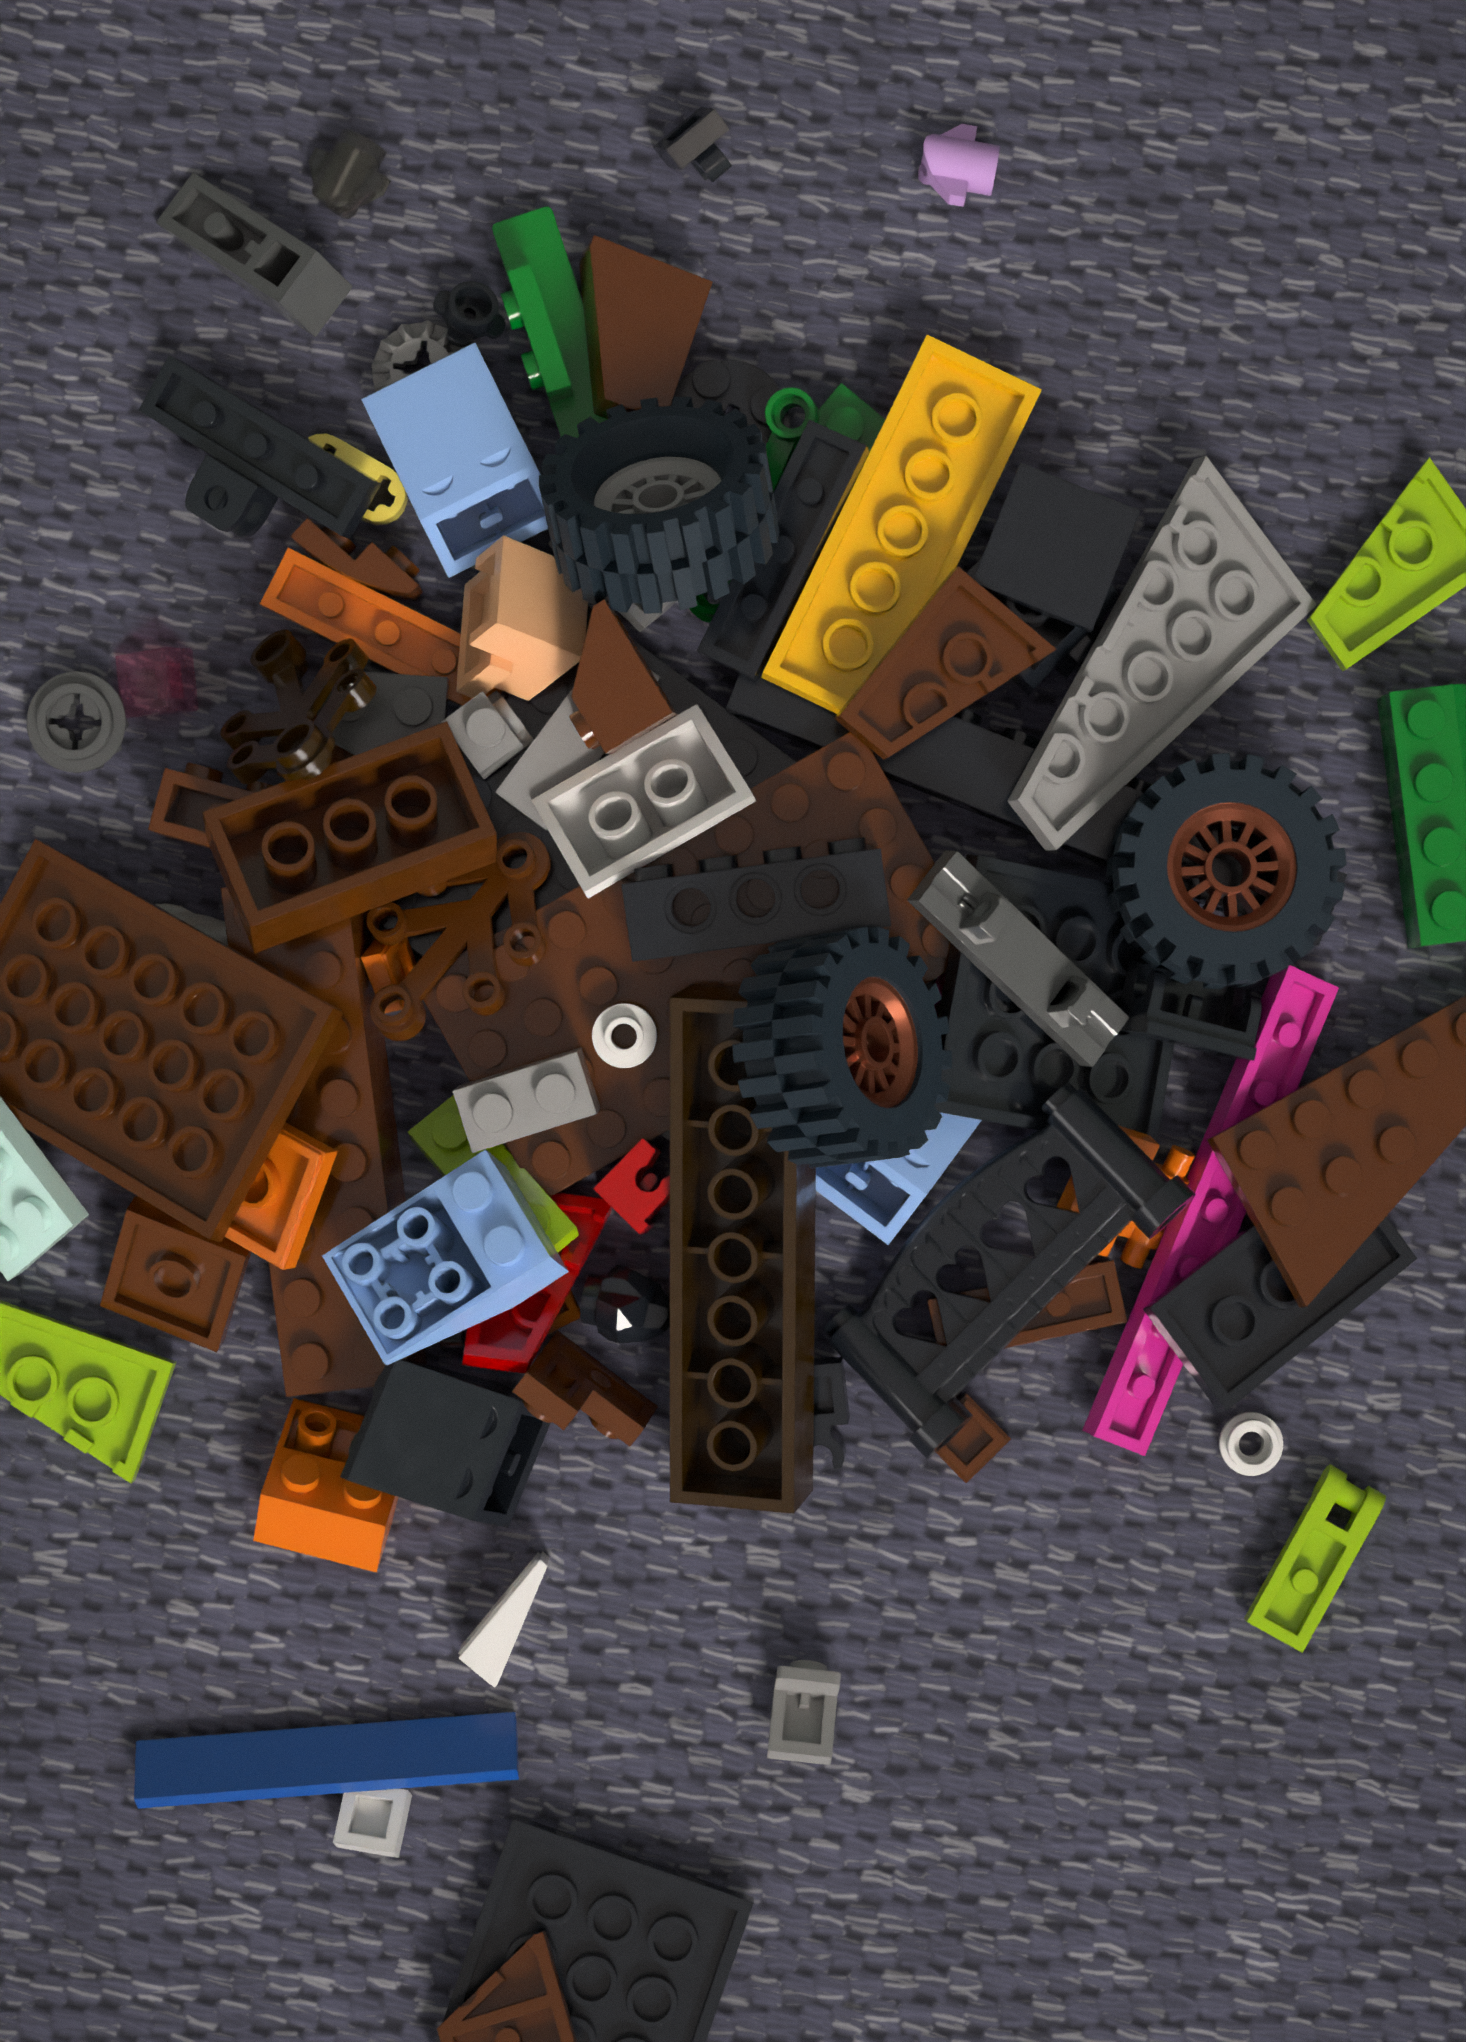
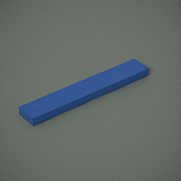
(326, 1760)

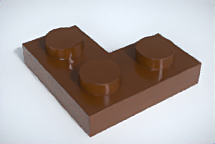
(572, 1380)

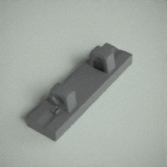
(1017, 958)

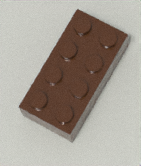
(351, 837)

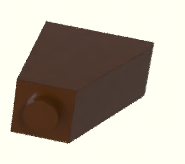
(636, 324)

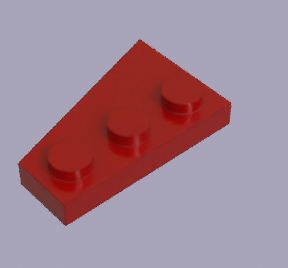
(516, 1335)

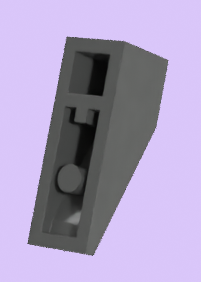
(255, 254)

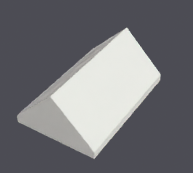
(643, 800)

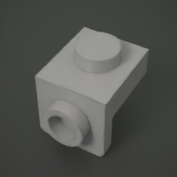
(803, 1713)

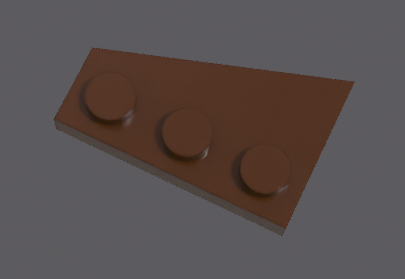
(940, 664)

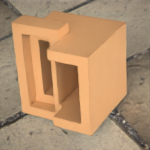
(518, 623)

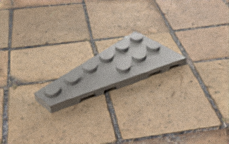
(1181, 633)

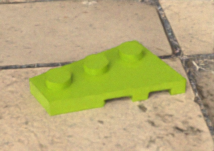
(1399, 571)

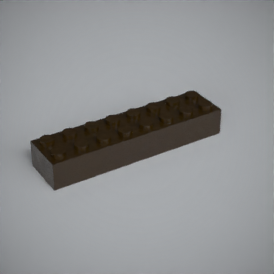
(735, 1279)

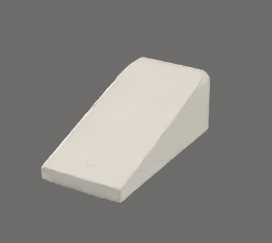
(494, 1637)

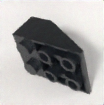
(446, 1442)

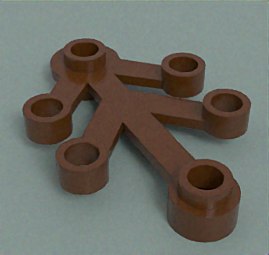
(464, 925)

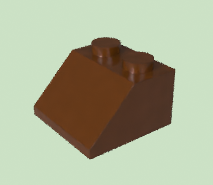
(615, 687)

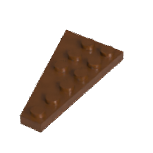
(1348, 1147)

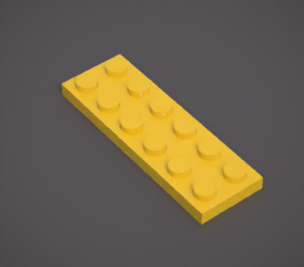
(902, 521)

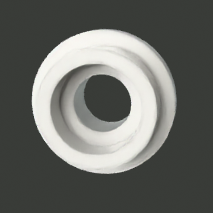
(633, 1016)
(1270, 1449)

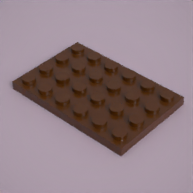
(146, 1040)

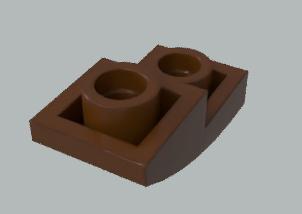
(383, 572)

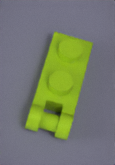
(1314, 1560)

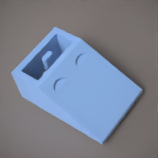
(459, 457)
(888, 1191)
(445, 1259)

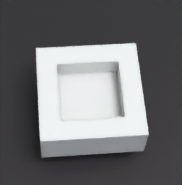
(373, 1821)

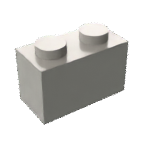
(526, 1100)

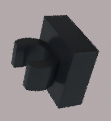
(695, 144)

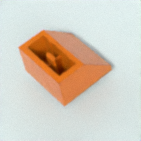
(309, 1504)

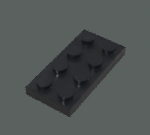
(1239, 1321)

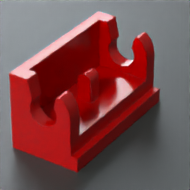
(630, 1193)

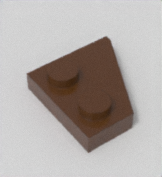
(516, 2003)

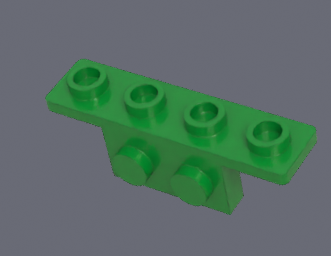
(551, 311)

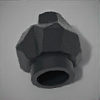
(625, 1306)

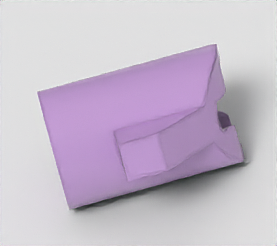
(958, 164)

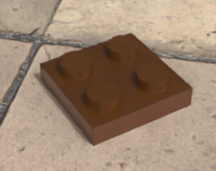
(174, 1276)

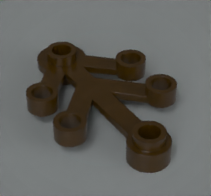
(301, 745)

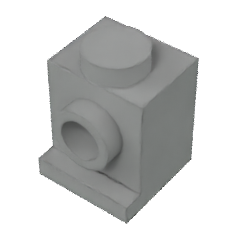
(488, 732)

